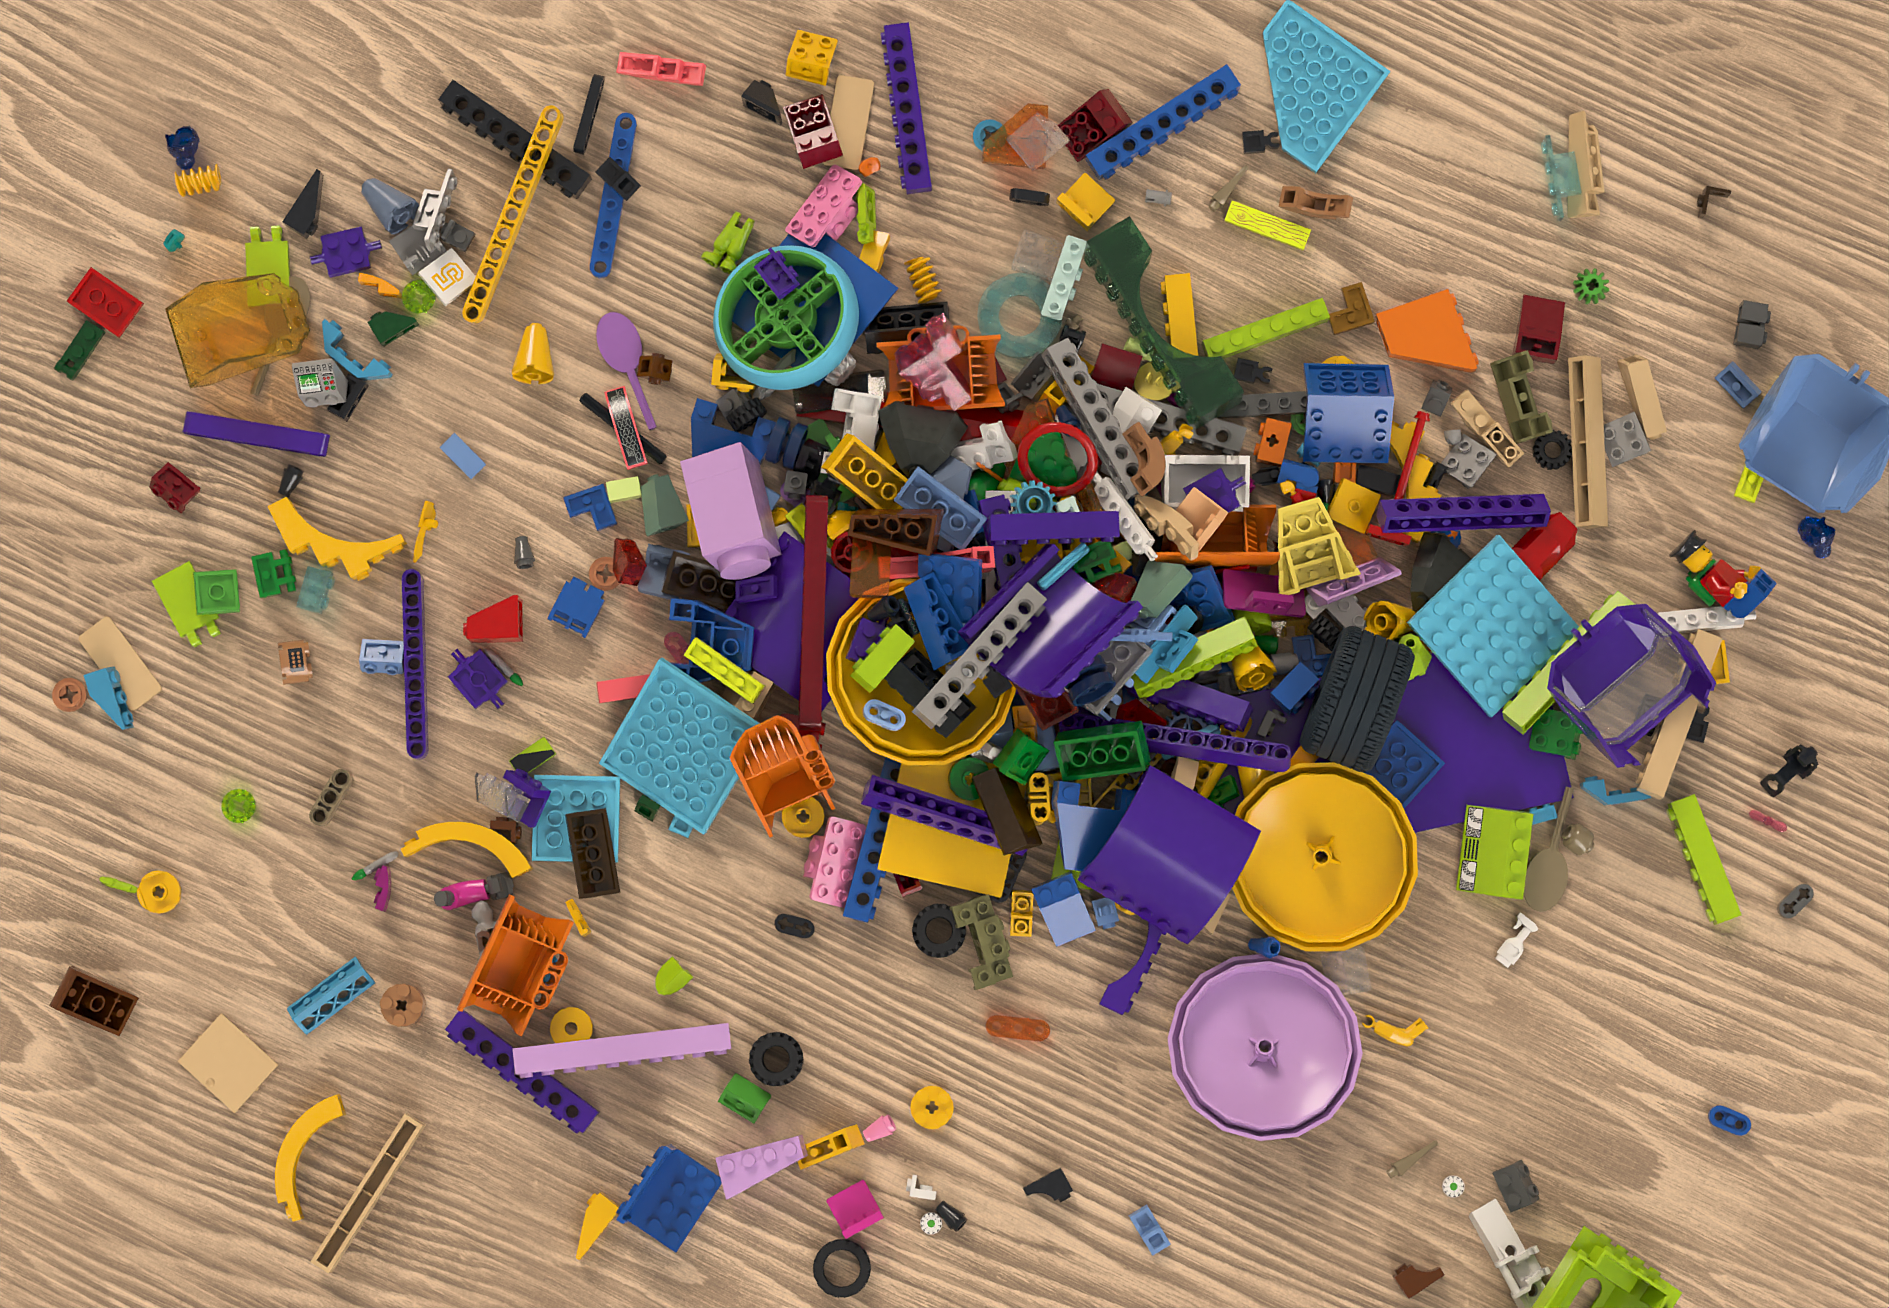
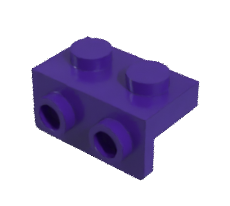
(776, 274)

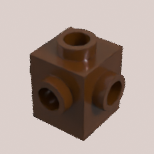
(655, 368)

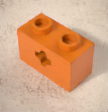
(1280, 432)

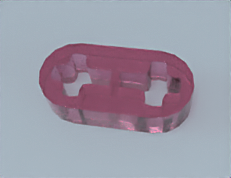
(672, 649)

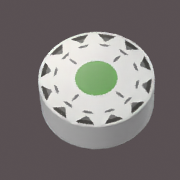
(1453, 1186)
(931, 1223)

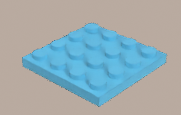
(568, 796)

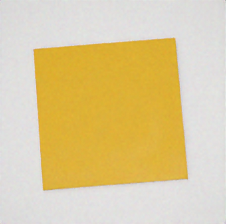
(936, 854)

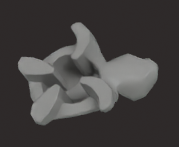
(484, 916)

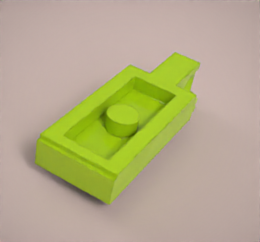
(866, 214)

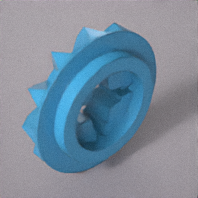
(979, 134)

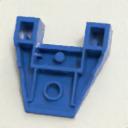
(708, 437)
(716, 629)
(1084, 828)

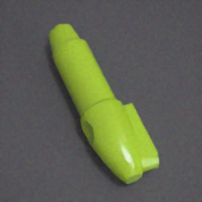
(114, 883)

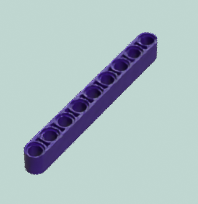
(409, 655)

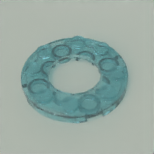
(988, 315)

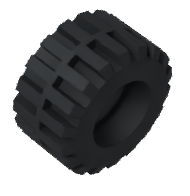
(925, 944)
(757, 1063)

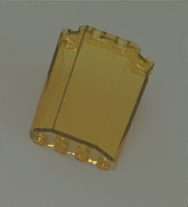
(236, 327)

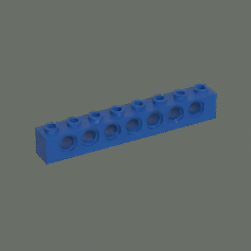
(1222, 77)
(852, 908)

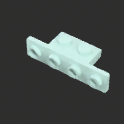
(1066, 273)

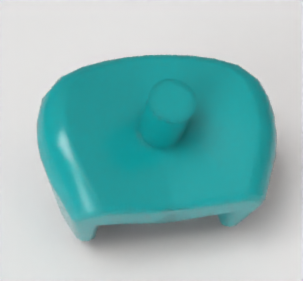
(174, 240)

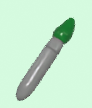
(514, 677)
(362, 873)

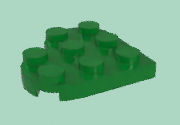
(1049, 462)

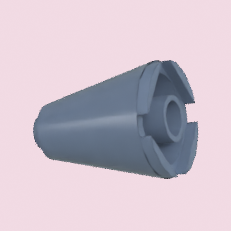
(389, 205)

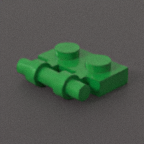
(1099, 554)
(267, 576)

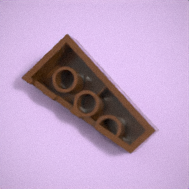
(900, 528)

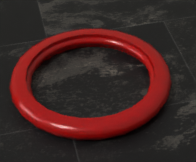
(1092, 457)

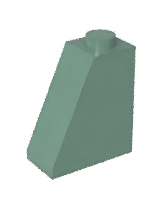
(661, 505)
(1159, 586)

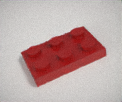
(105, 302)

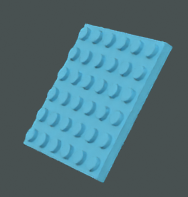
(1493, 625)
(679, 745)

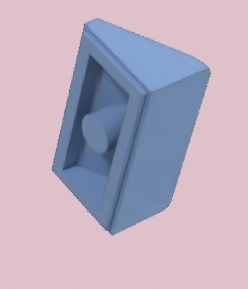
(1738, 384)

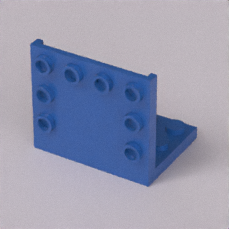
(1348, 413)
(670, 1196)

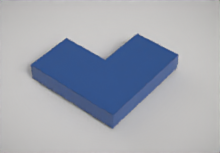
(594, 501)
(1305, 650)

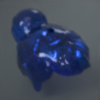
(183, 146)
(1817, 535)

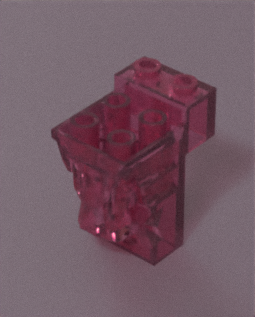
(930, 364)

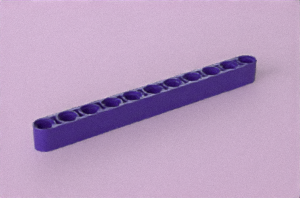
(1205, 744)

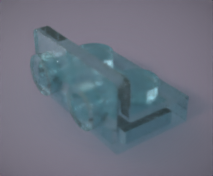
(315, 590)

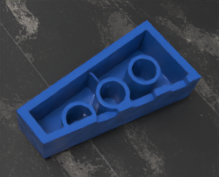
(936, 620)

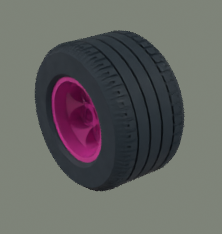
(1357, 699)

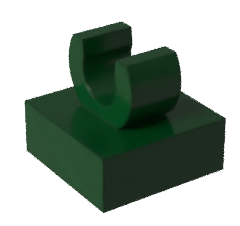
(647, 808)

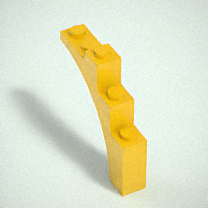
(1399, 445)
(328, 550)

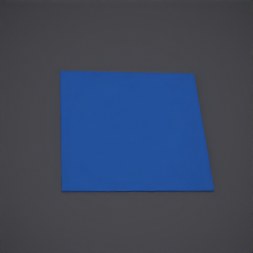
(870, 288)

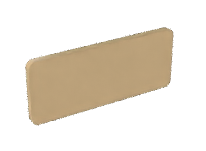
(850, 119)
(109, 649)

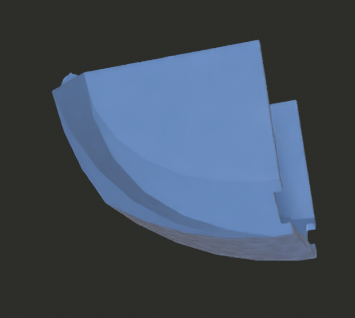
(1820, 434)

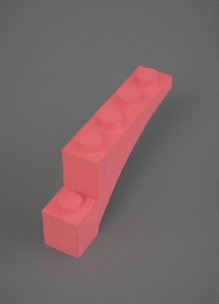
(908, 566)

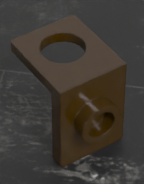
(1702, 200)

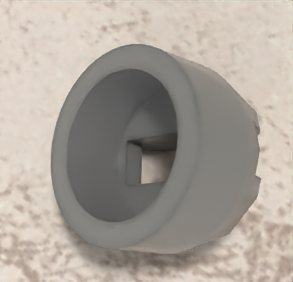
(1453, 436)

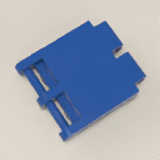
(577, 606)

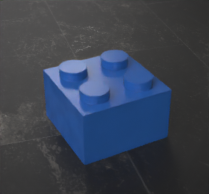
(1295, 689)

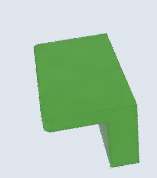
(744, 1098)

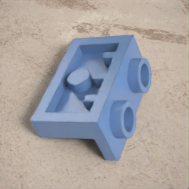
(381, 656)

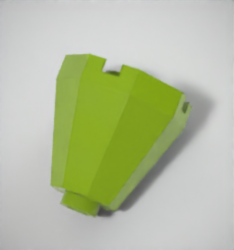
(1421, 653)

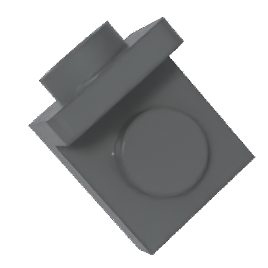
(457, 235)
(1266, 726)

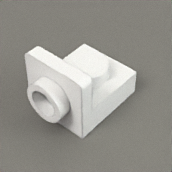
(923, 1192)

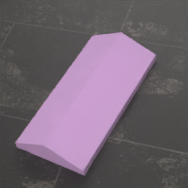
(1371, 574)

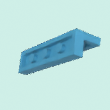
(327, 993)

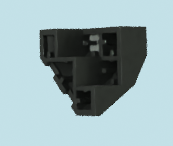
(920, 435)
(1434, 567)

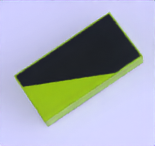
(533, 756)

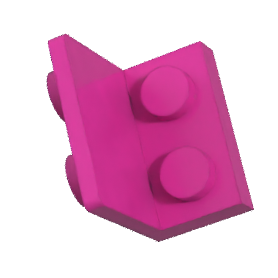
(854, 1208)

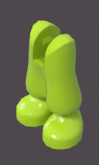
(732, 241)

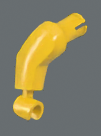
(1175, 439)
(1395, 1034)

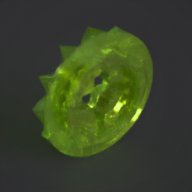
(409, 293)
(228, 805)

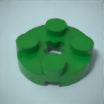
(957, 777)

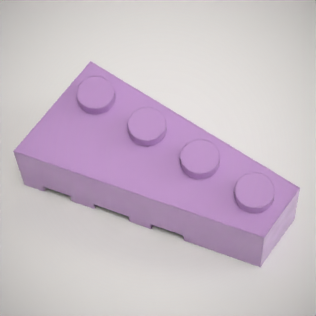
(753, 1165)

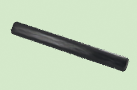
(603, 413)

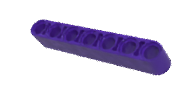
(256, 434)

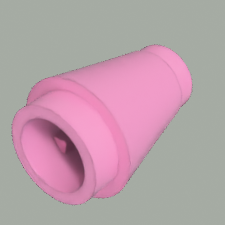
(880, 1128)

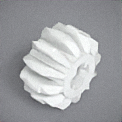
(842, 371)

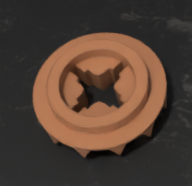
(598, 580)
(61, 689)

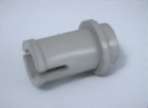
(1158, 197)

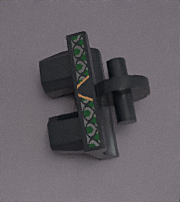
(904, 619)

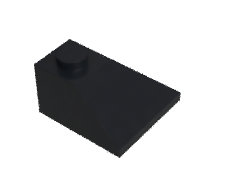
(762, 100)

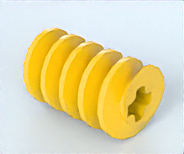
(198, 181)
(923, 279)

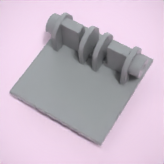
(413, 251)
(1624, 439)
(1468, 461)

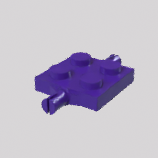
(345, 252)
(1219, 489)
(865, 635)
(477, 679)

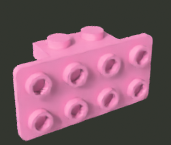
(827, 208)
(834, 860)

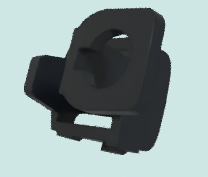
(827, 488)
(1797, 763)

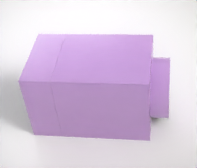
(731, 511)

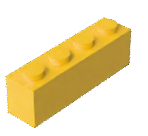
(1179, 312)

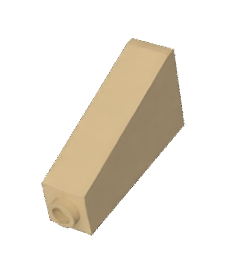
(1643, 395)

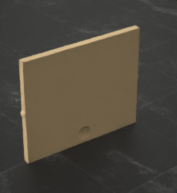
(228, 1063)

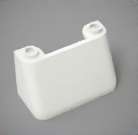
(1186, 469)

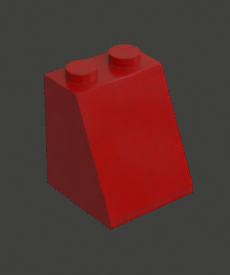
(497, 622)

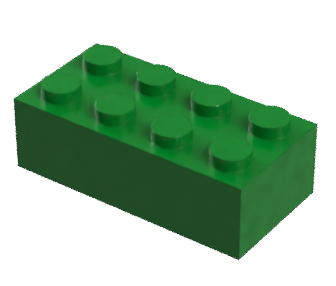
(1102, 751)

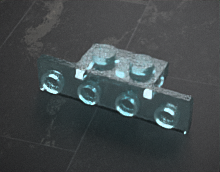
(1562, 174)

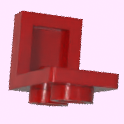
(1137, 711)

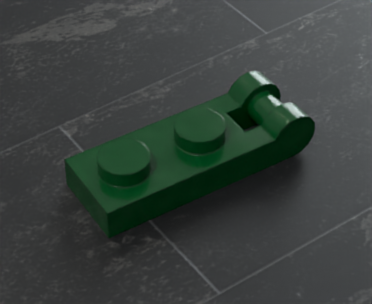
(80, 350)

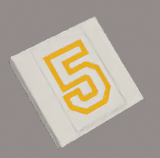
(448, 277)

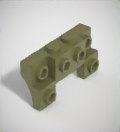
(1518, 398)
(987, 939)

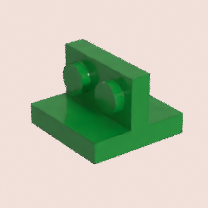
(1020, 757)

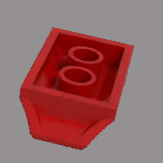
(1545, 546)

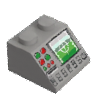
(320, 382)

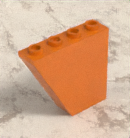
(1428, 333)

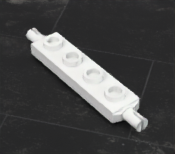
(1129, 523)
(1704, 619)

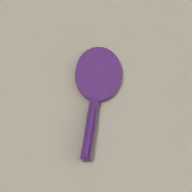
(621, 349)

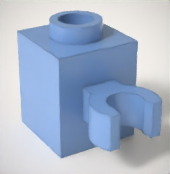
(1105, 912)

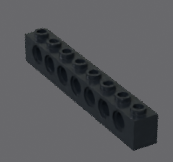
(456, 93)

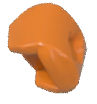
(869, 166)

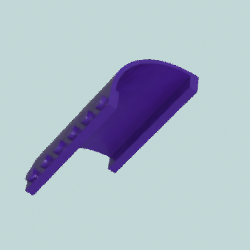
(779, 619)
(1065, 634)
(1172, 856)

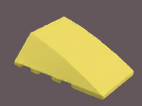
(1310, 548)

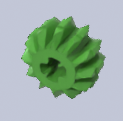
(1597, 292)

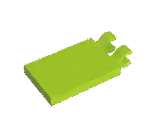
(268, 256)
(178, 597)

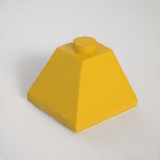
(838, 523)

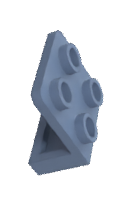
(652, 579)

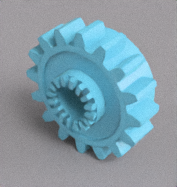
(1038, 493)

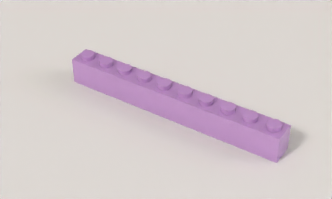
(621, 1049)

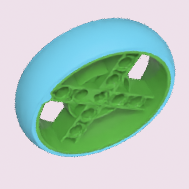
(821, 360)

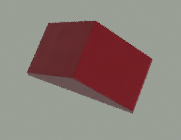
(907, 885)

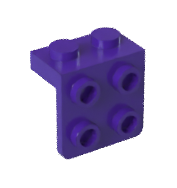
(533, 790)

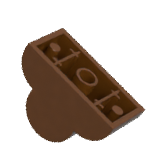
(94, 1000)

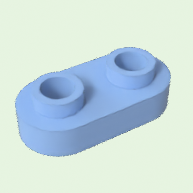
(883, 716)

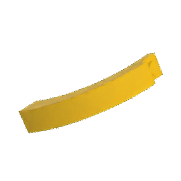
(507, 852)
(292, 1148)

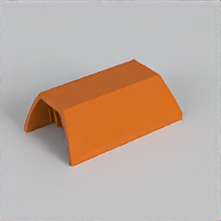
(974, 362)
(1236, 542)
(780, 768)
(516, 963)

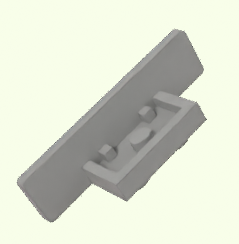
(432, 209)

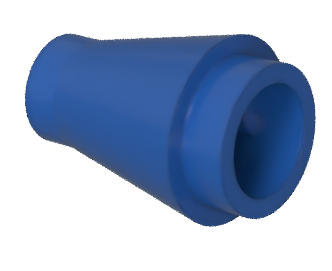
(1265, 946)

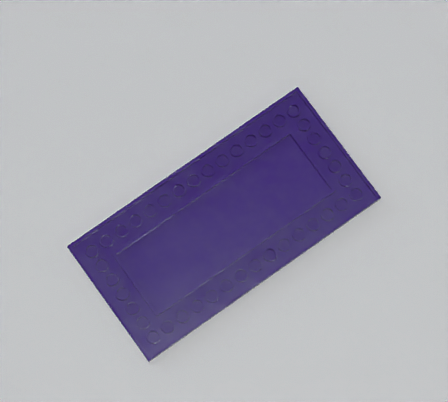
(1482, 755)

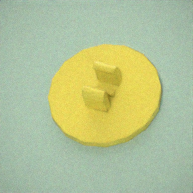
(1150, 383)

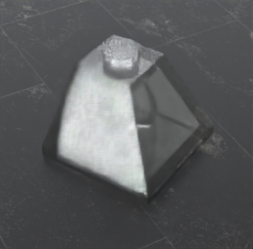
(1037, 140)

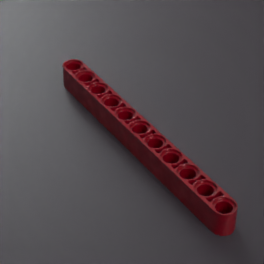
(813, 612)

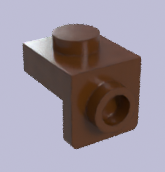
(504, 824)

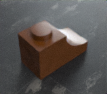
(1413, 1281)

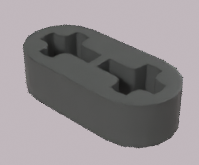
(1799, 904)

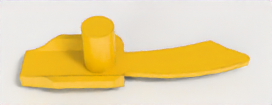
(426, 522)

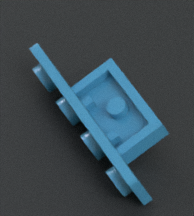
(1170, 653)

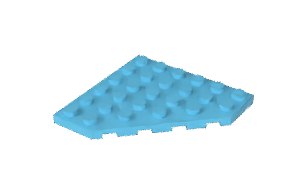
(1315, 83)

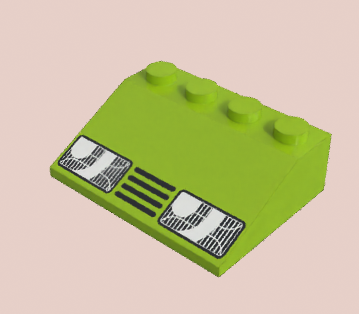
(1494, 851)

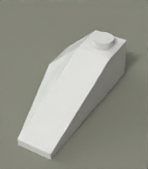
(1133, 409)

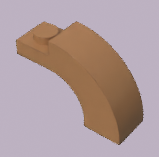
(1315, 204)
(1149, 456)

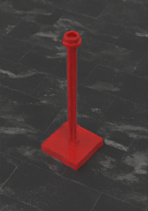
(1400, 538)

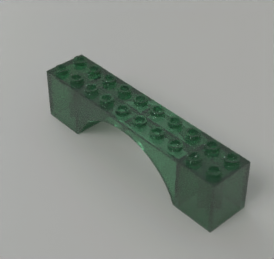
(1200, 383)

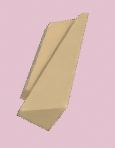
(1585, 144)

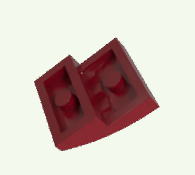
(1116, 367)

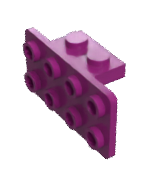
(1260, 594)

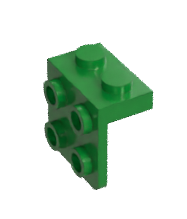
(1556, 735)

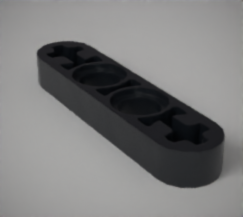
(589, 114)

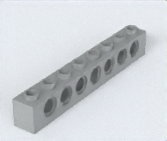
(1086, 414)
(1234, 432)
(1026, 597)

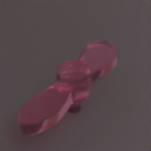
(1777, 825)

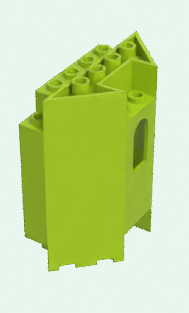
(1622, 1278)

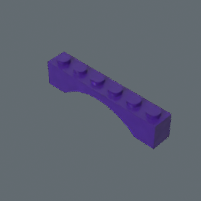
(1119, 993)

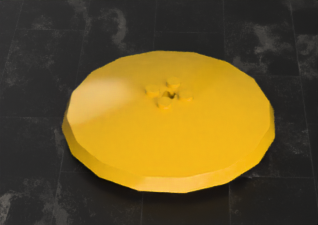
(915, 740)
(1333, 898)

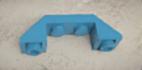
(374, 370)
(1597, 789)

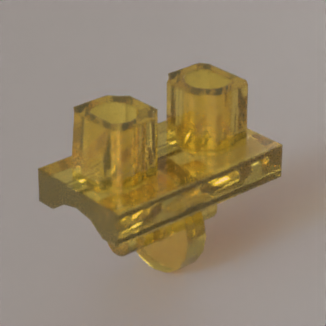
(1280, 623)

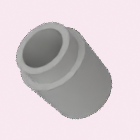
(1284, 662)

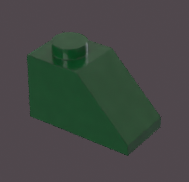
(390, 326)

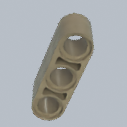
(340, 791)

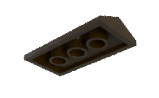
(698, 580)
(1006, 811)
(592, 853)

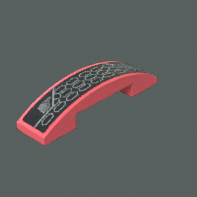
(625, 428)

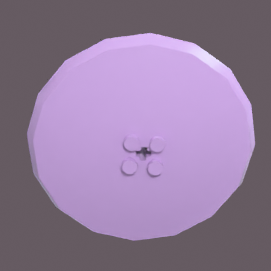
(1272, 1007)

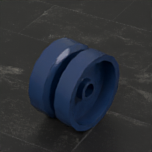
(784, 442)
(1091, 684)

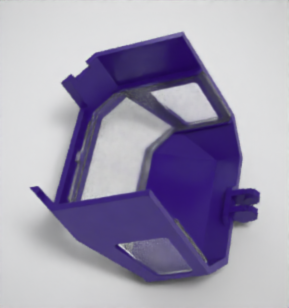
(1626, 678)

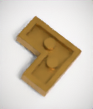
(1357, 312)

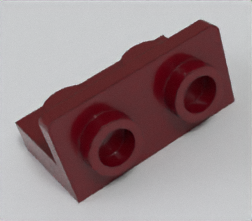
(173, 487)

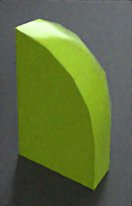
(671, 977)

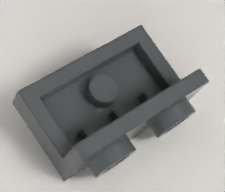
(1033, 378)
(1516, 1186)

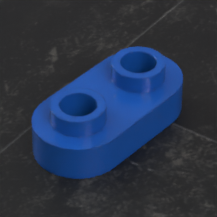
(1728, 1120)

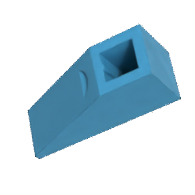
(107, 693)

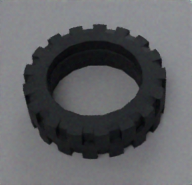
(827, 1286)

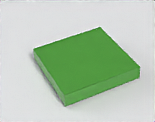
(216, 592)

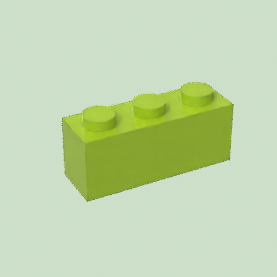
(881, 657)

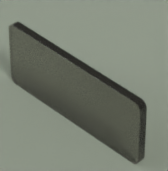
(818, 399)

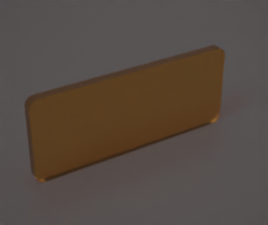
(870, 569)

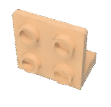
(1202, 514)

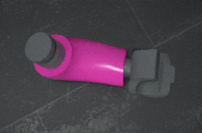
(471, 891)

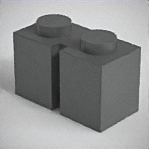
(1751, 326)

